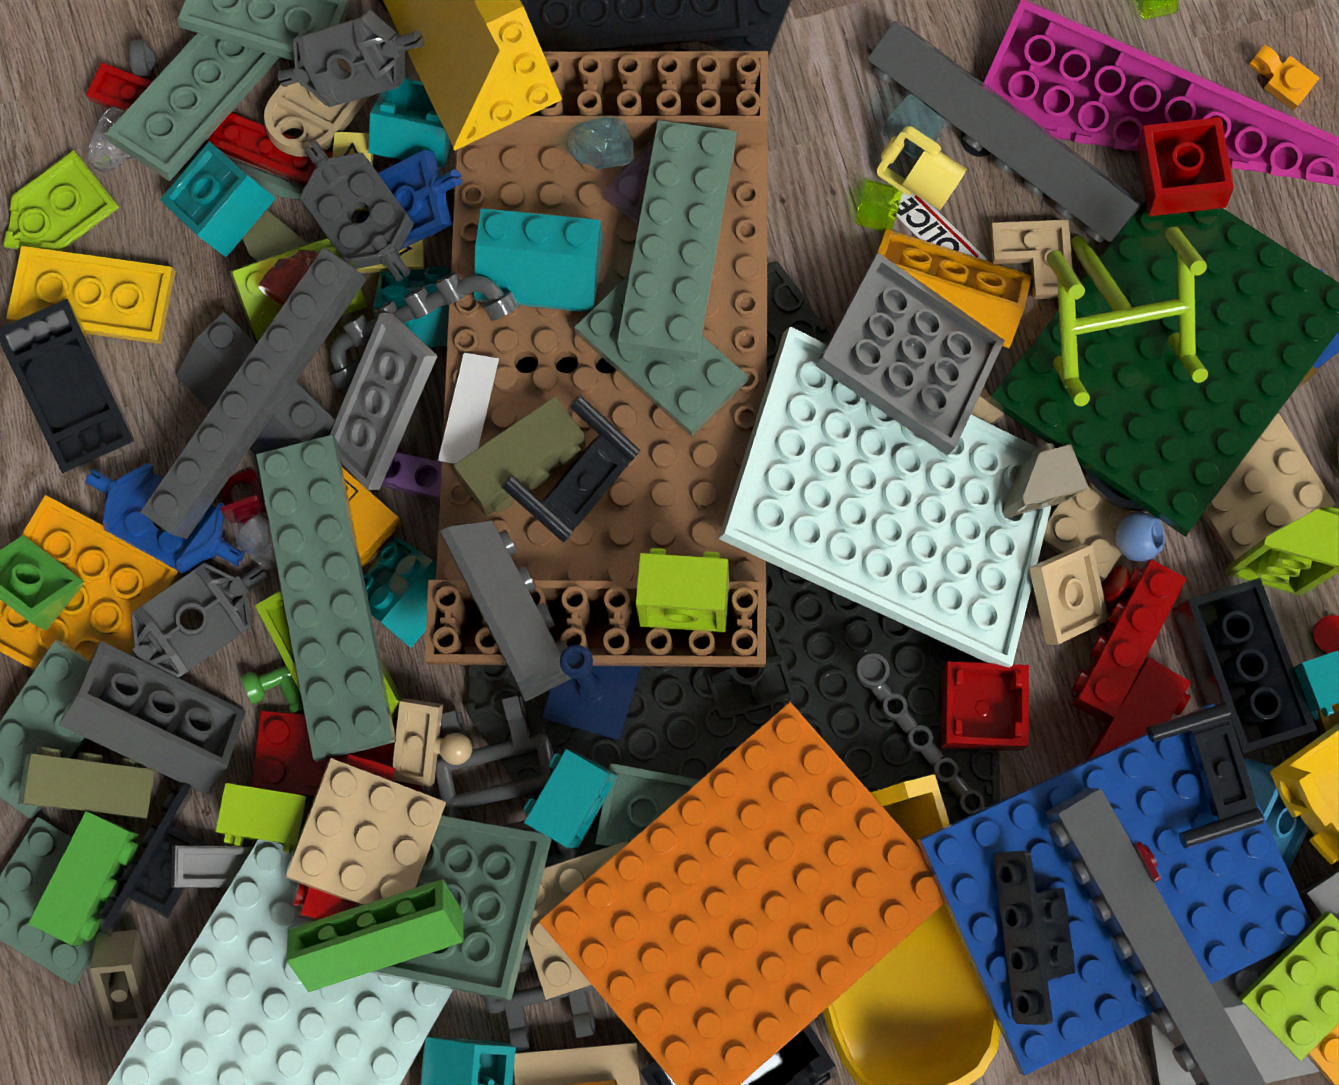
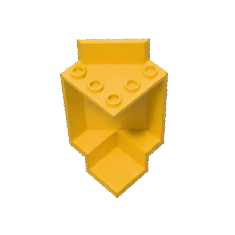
(476, 63)

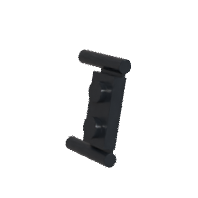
(584, 480)
(1220, 770)

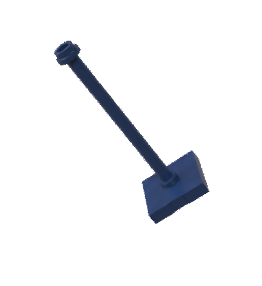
(594, 698)

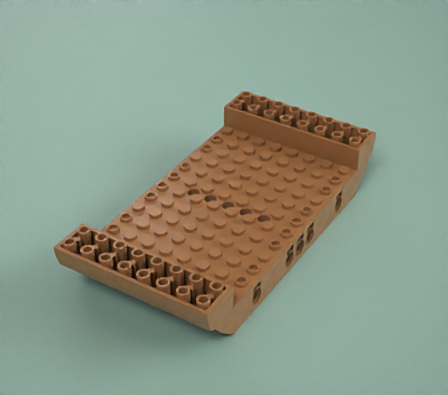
(677, 483)

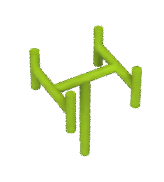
(1122, 314)

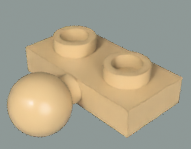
(419, 743)

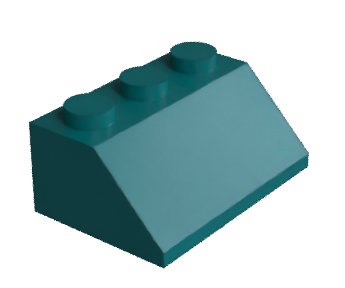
(540, 258)

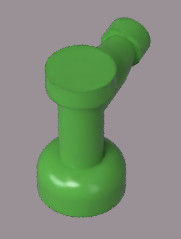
(257, 685)

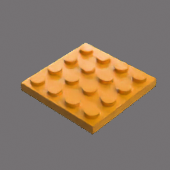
(114, 585)

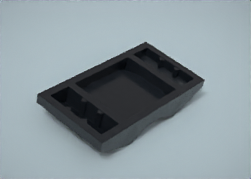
(65, 386)

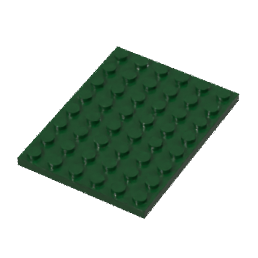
(1147, 422)

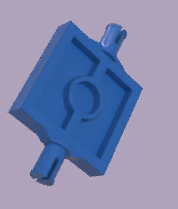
(420, 193)

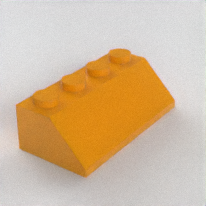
(976, 286)

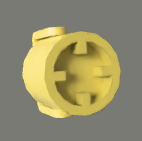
(932, 176)

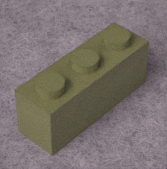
(526, 451)
(86, 784)

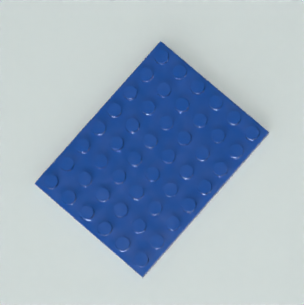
(1223, 894)

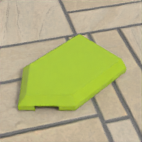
(57, 207)

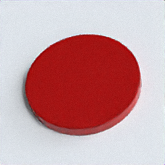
(1115, 583)
(1326, 634)

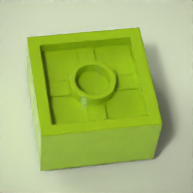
(682, 591)
(262, 815)

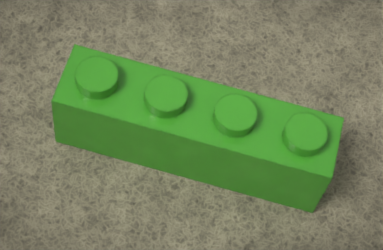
(375, 935)

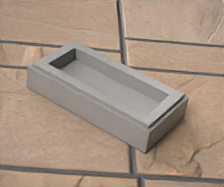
(206, 865)

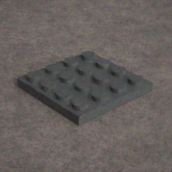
(911, 354)

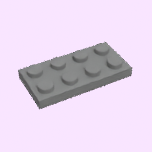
(381, 400)

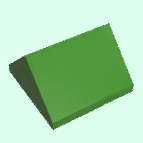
(35, 582)

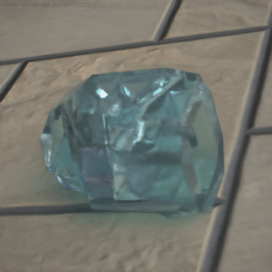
(601, 143)

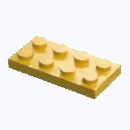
(106, 293)

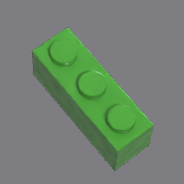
(85, 880)

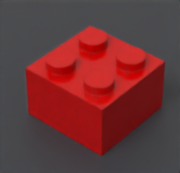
(1185, 166)

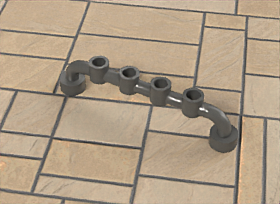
(418, 305)
(872, 673)

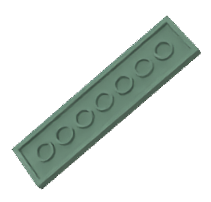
(325, 599)

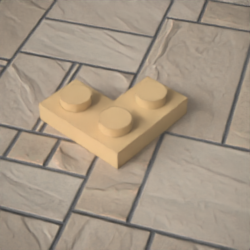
(1031, 244)

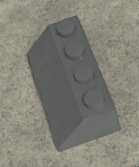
(213, 364)
(507, 606)
(153, 718)

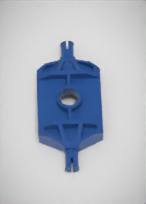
(125, 521)

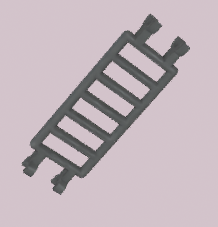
(521, 743)

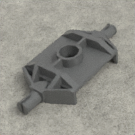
(365, 44)
(340, 188)
(225, 613)

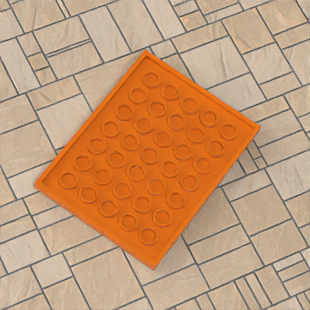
(746, 906)

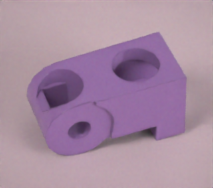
(414, 476)

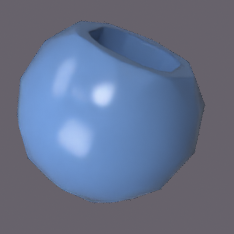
(1140, 536)

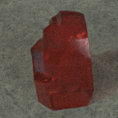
(286, 275)

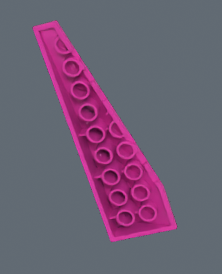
(1106, 90)

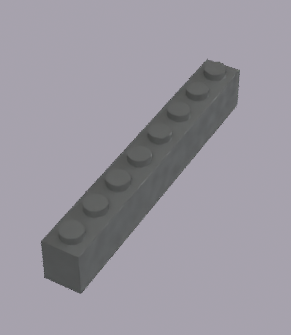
(1005, 132)
(253, 394)
(1150, 941)

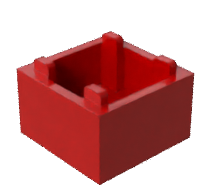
(984, 706)

